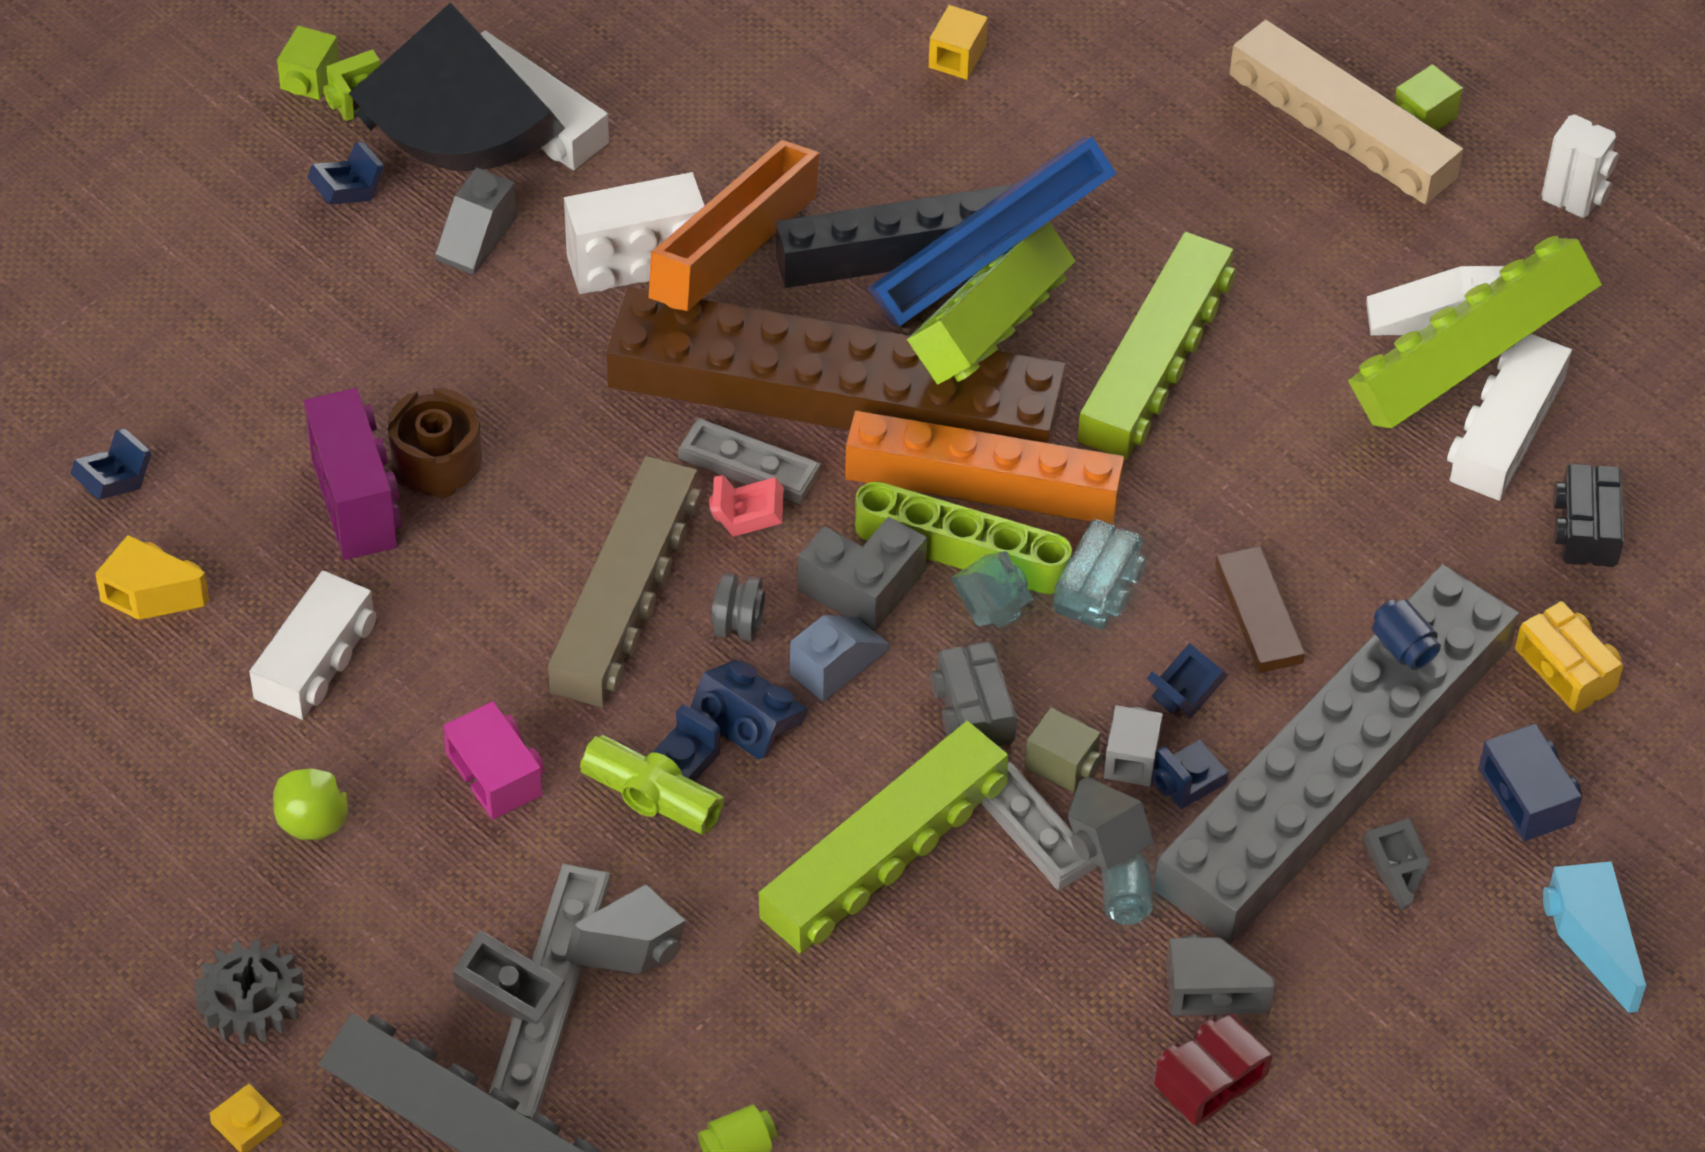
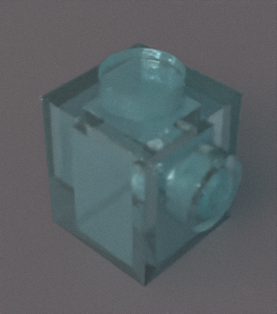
(993, 589)

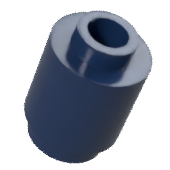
(1406, 633)

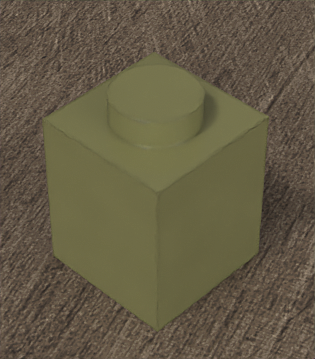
(1063, 750)

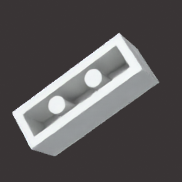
(313, 645)

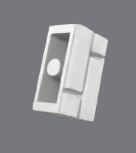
(1579, 166)

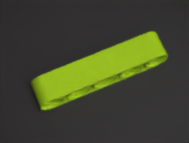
(964, 535)

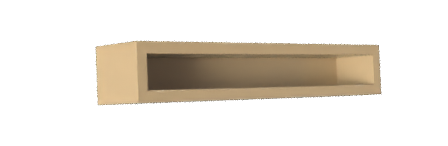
(1346, 112)

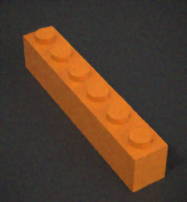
(732, 225)
(984, 467)

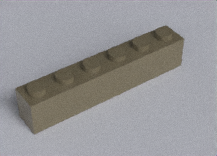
(624, 582)

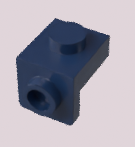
(350, 179)
(114, 470)
(1187, 682)

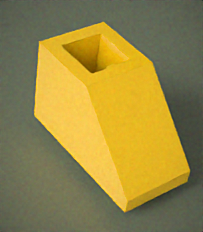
(150, 582)

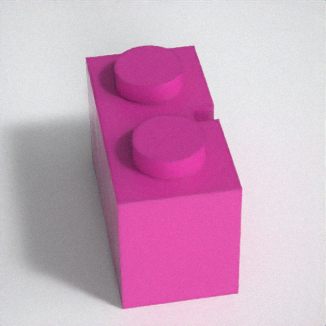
(491, 749)

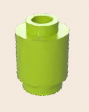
(739, 1132)

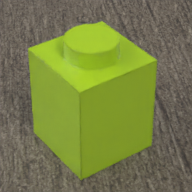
(305, 62)
(1430, 97)

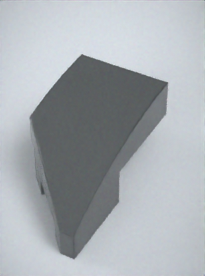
(1398, 859)

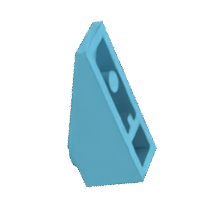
(1596, 927)

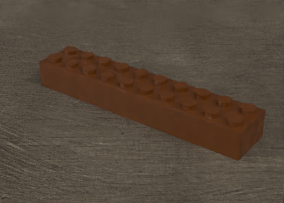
(819, 370)

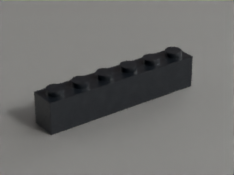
(869, 237)

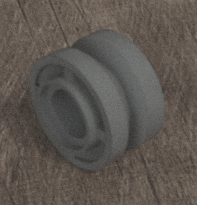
(738, 606)

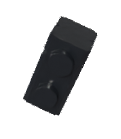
(1590, 515)

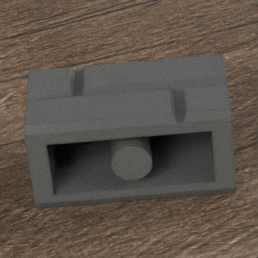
(974, 692)

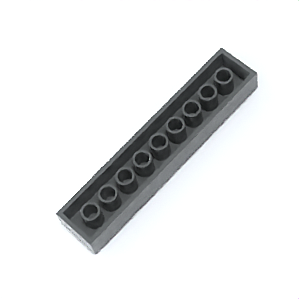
(1330, 760)

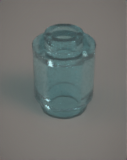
(1127, 891)

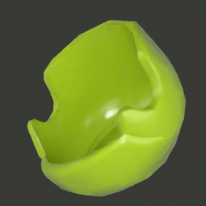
(309, 804)

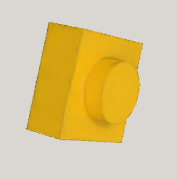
(245, 1119)

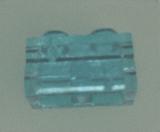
(1099, 574)

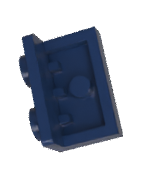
(747, 706)

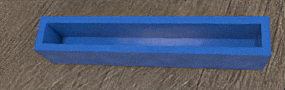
(992, 230)

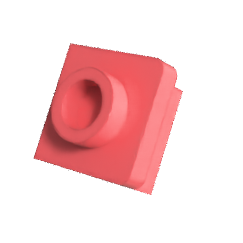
(748, 506)

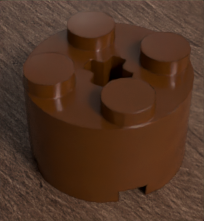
(435, 441)

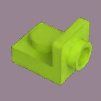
(344, 77)

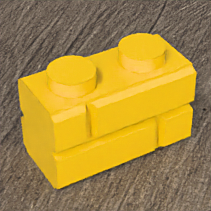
(1569, 656)

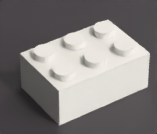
(619, 226)

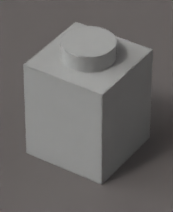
(1132, 745)

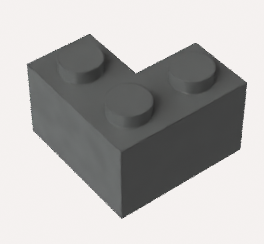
(864, 579)

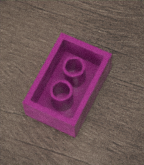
(352, 473)

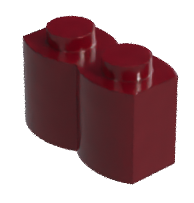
(1212, 1068)

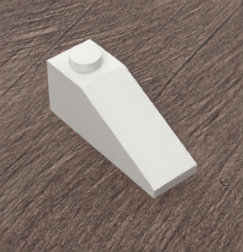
(1412, 304)

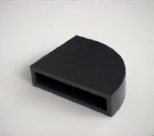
(454, 100)

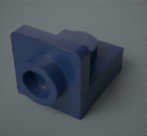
(692, 742)
(1188, 773)

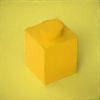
(958, 42)

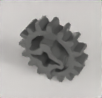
(254, 991)

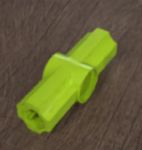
(652, 784)

